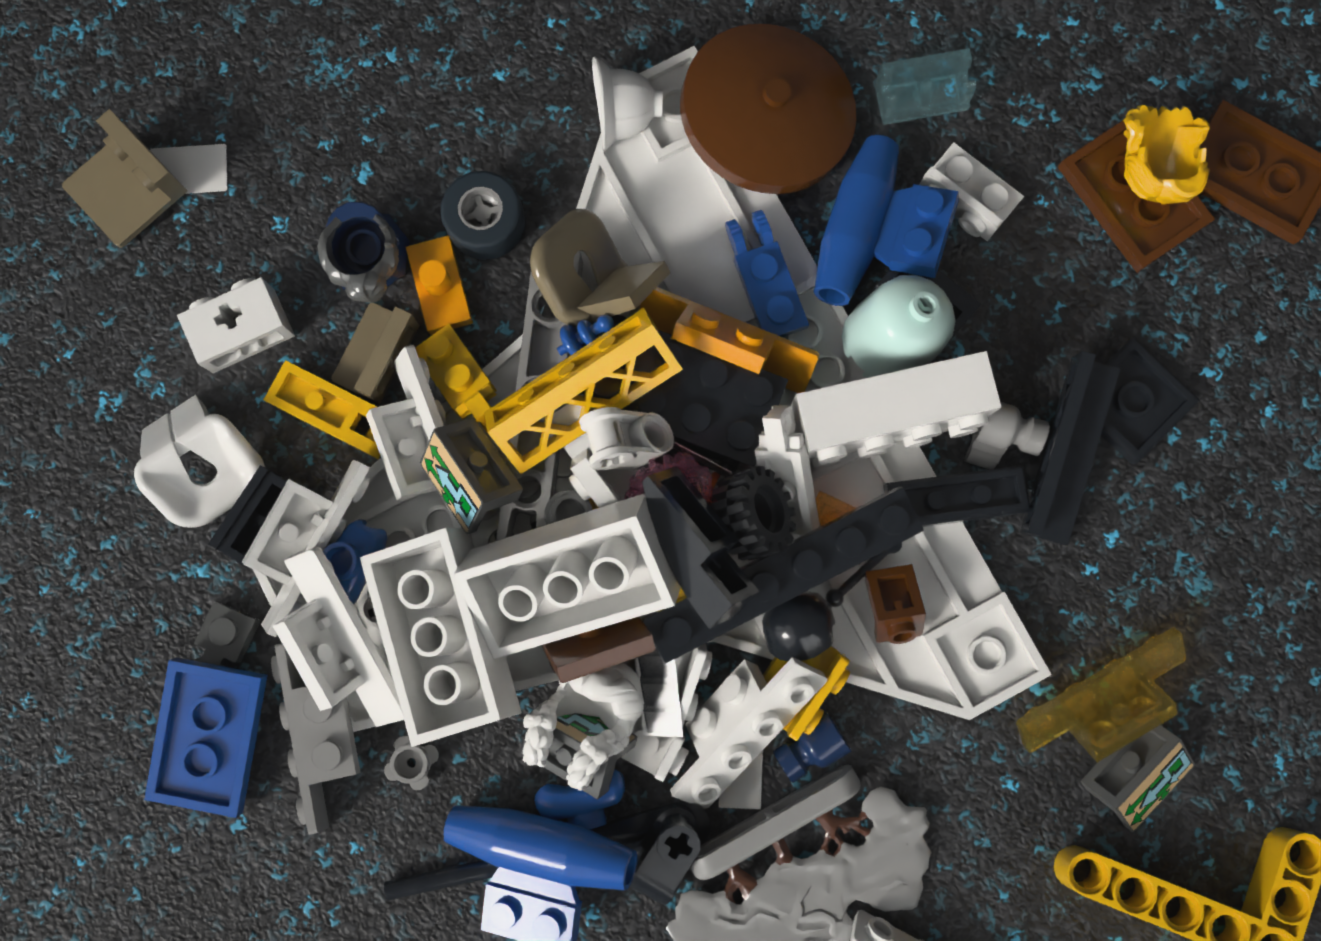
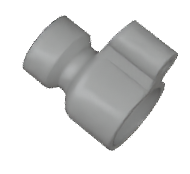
(1002, 431)

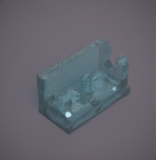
(924, 86)

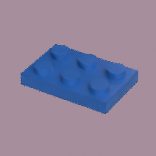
(205, 737)

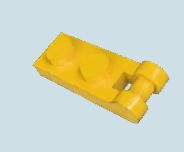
(322, 406)

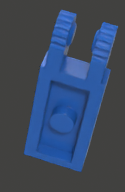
(767, 279)

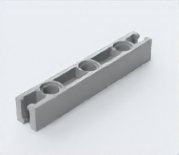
(537, 356)

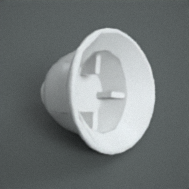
(623, 102)

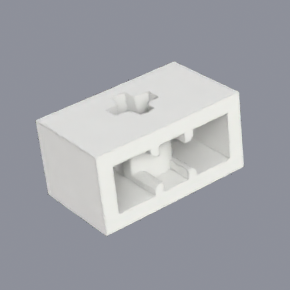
(258, 327)

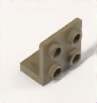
(123, 184)

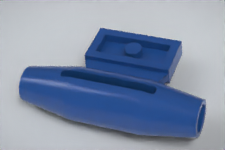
(872, 220)
(538, 869)

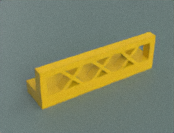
(571, 377)

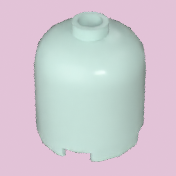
(899, 326)

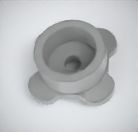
(399, 769)

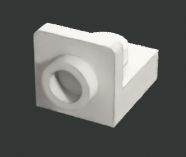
(656, 753)

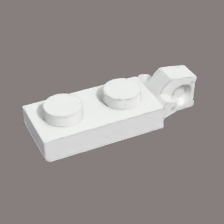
(788, 457)

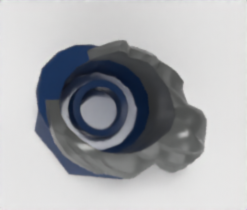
(362, 251)

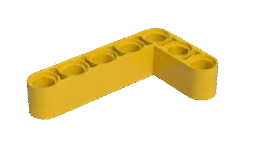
(1197, 913)

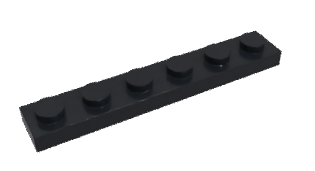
(799, 568)

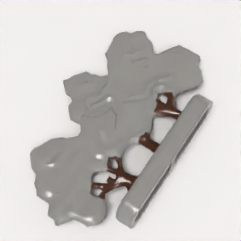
(811, 894)

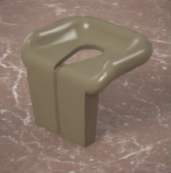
(567, 295)

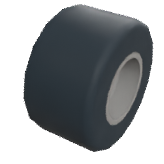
(474, 200)

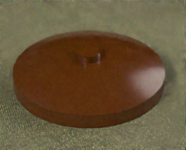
(767, 108)

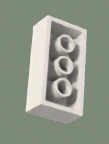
(896, 408)
(567, 577)
(432, 640)

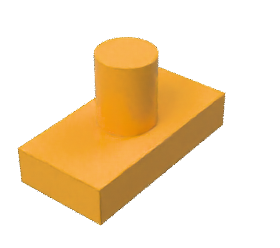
(439, 284)

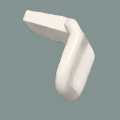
(164, 478)

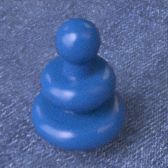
(586, 332)

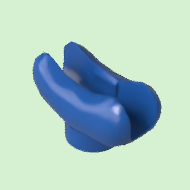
(345, 555)
(576, 805)

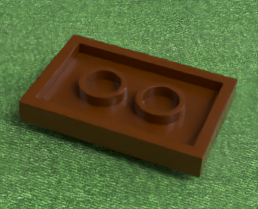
(1262, 173)
(1135, 225)

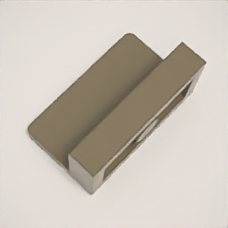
(370, 355)

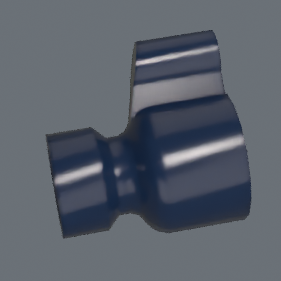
(819, 748)

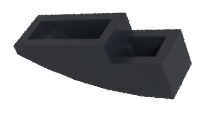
(697, 547)

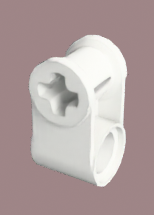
(625, 438)

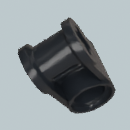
(663, 858)

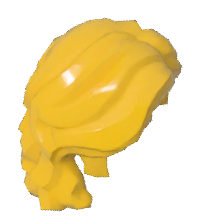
(1165, 154)

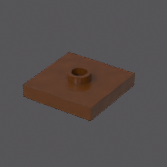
(599, 649)

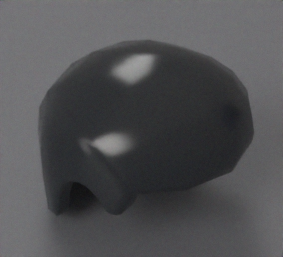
(799, 627)

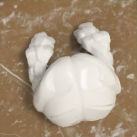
(607, 694)

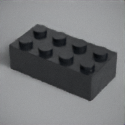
(707, 404)

